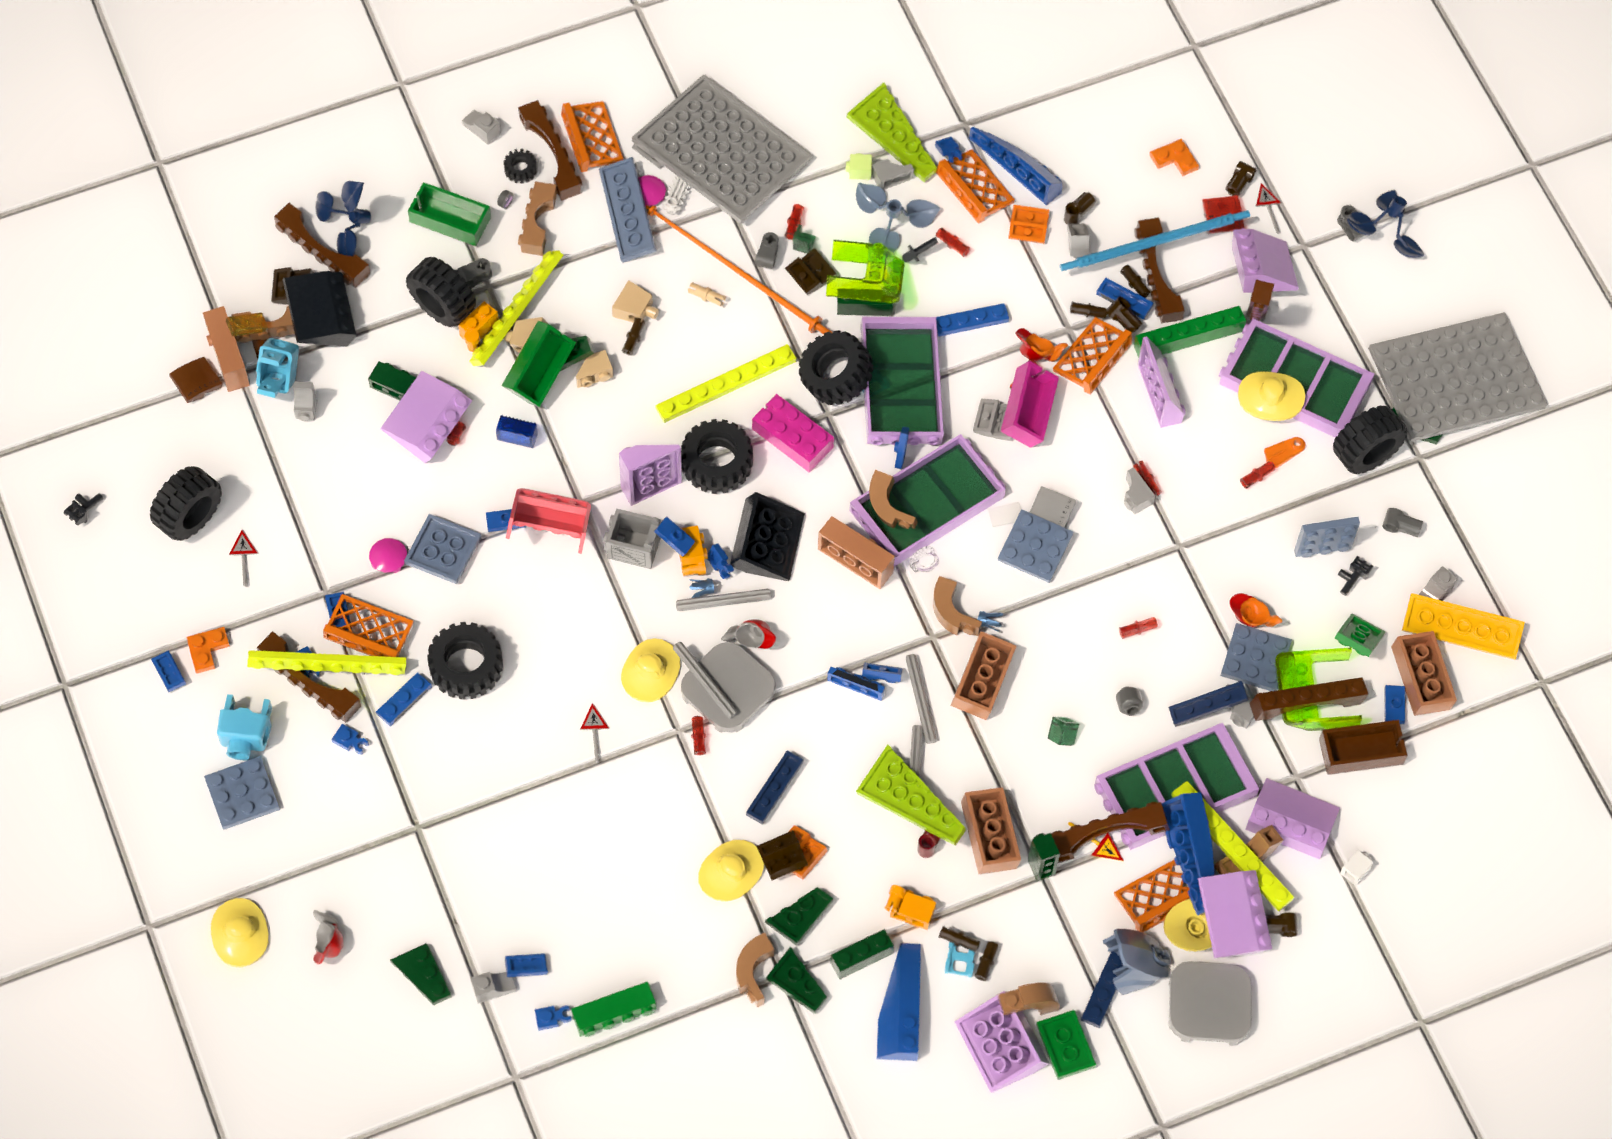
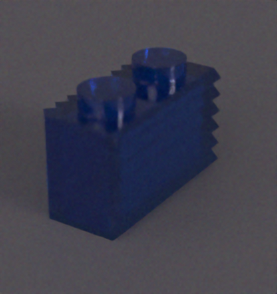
(516, 431)

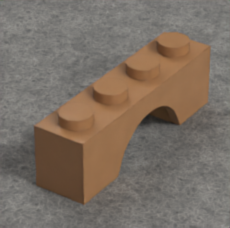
(542, 199)
(277, 328)

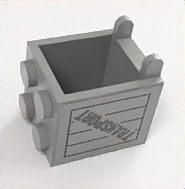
(639, 542)

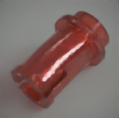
(456, 433)

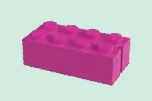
(1029, 404)
(792, 433)

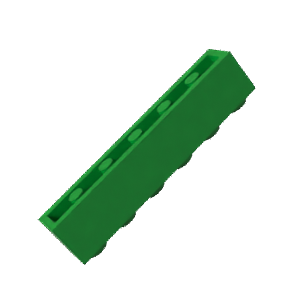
(1194, 331)

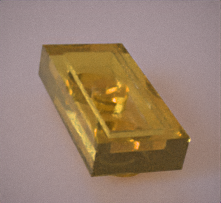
(246, 324)

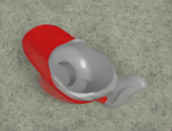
(751, 633)
(328, 937)

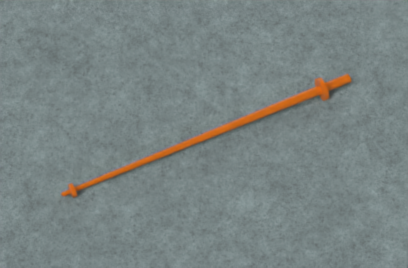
(814, 324)

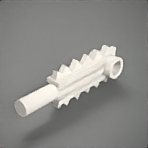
(675, 196)

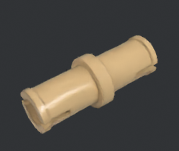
(706, 294)

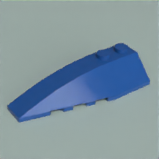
(1019, 165)
(1191, 842)
(900, 1008)

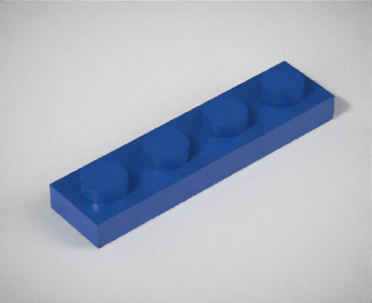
(971, 319)

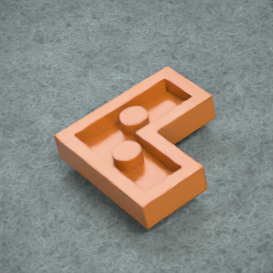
(1175, 153)
(203, 644)

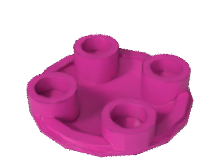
(652, 189)
(387, 555)

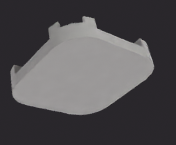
(740, 680)
(1209, 1002)

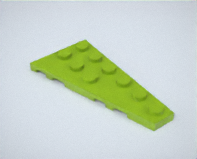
(888, 127)
(902, 792)

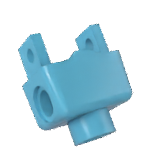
(272, 365)
(242, 729)

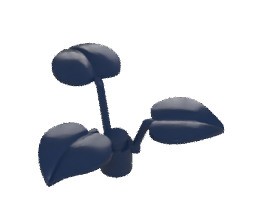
(350, 196)
(1394, 207)

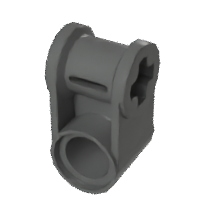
(1350, 232)
(767, 252)
(474, 273)

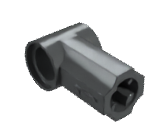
(1397, 521)

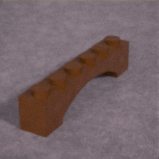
(534, 119)
(291, 221)
(1260, 300)
(1168, 305)
(1342, 692)
(341, 703)
(1148, 818)

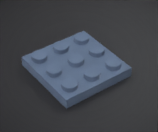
(1326, 537)
(1035, 546)
(442, 548)
(1253, 657)
(241, 793)

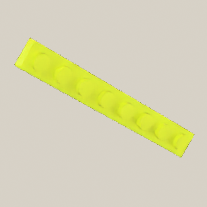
(514, 310)
(725, 383)
(326, 662)
(1241, 854)

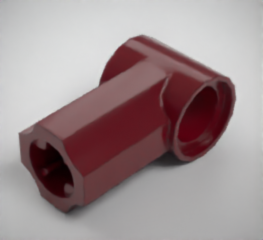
(930, 839)

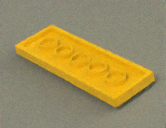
(1463, 626)

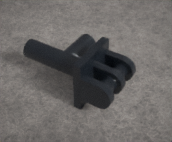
(913, 253)
(79, 513)
(1357, 572)

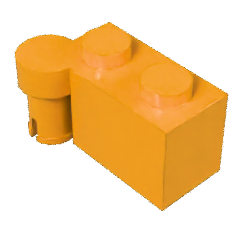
(477, 325)
(693, 560)
(910, 907)

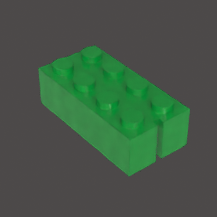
(449, 214)
(538, 363)

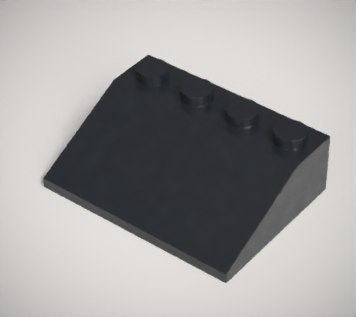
(320, 308)
(767, 538)

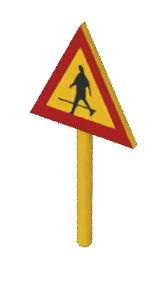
(1105, 848)

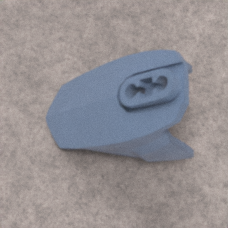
(1142, 960)

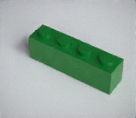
(613, 1009)

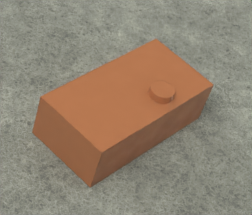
(225, 349)
(856, 552)
(1423, 673)
(983, 675)
(990, 830)

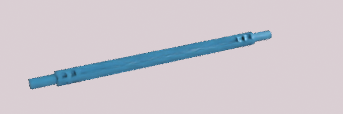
(1093, 258)

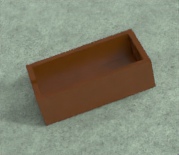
(1362, 747)

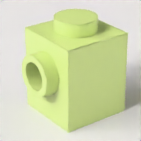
(859, 166)

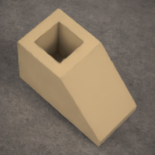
(594, 369)

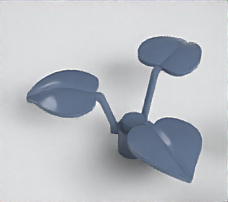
(871, 197)

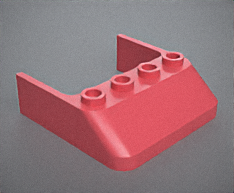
(550, 513)

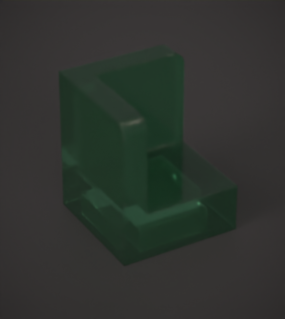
(802, 241)
(1063, 731)

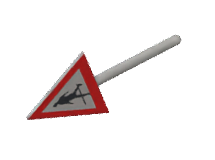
(1266, 198)
(243, 547)
(594, 721)

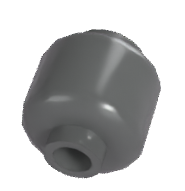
(1129, 701)

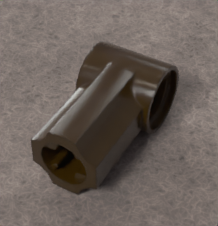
(1242, 175)
(1078, 208)
(1121, 312)
(1283, 924)

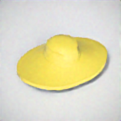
(1271, 396)
(650, 670)
(730, 870)
(1186, 928)
(239, 932)

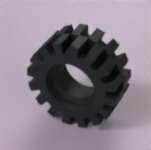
(516, 157)

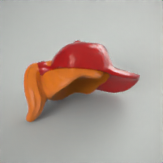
(1038, 348)
(1252, 611)

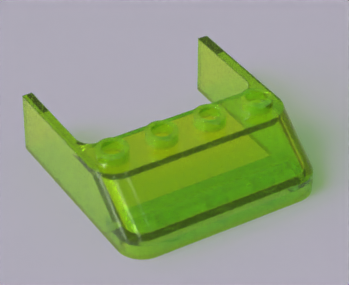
(882, 276)
(1295, 670)

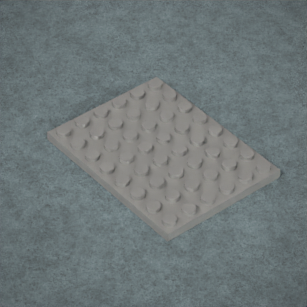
(721, 148)
(1457, 376)

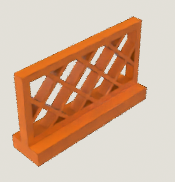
(576, 135)
(963, 190)
(1107, 359)
(357, 641)
(1156, 913)

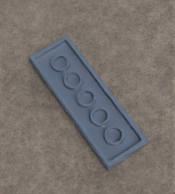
(627, 210)

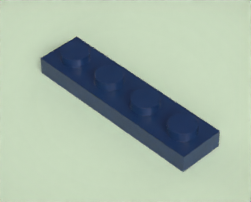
(1208, 703)
(774, 787)
(1102, 993)

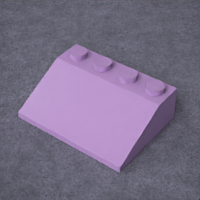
(1262, 259)
(1160, 385)
(425, 416)
(649, 470)
(1296, 816)
(1235, 914)
(1001, 1044)

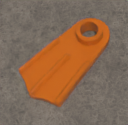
(1284, 451)

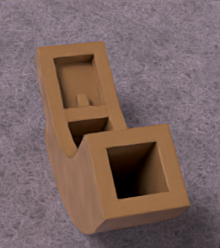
(879, 496)
(946, 612)
(1262, 845)
(750, 957)
(1030, 996)

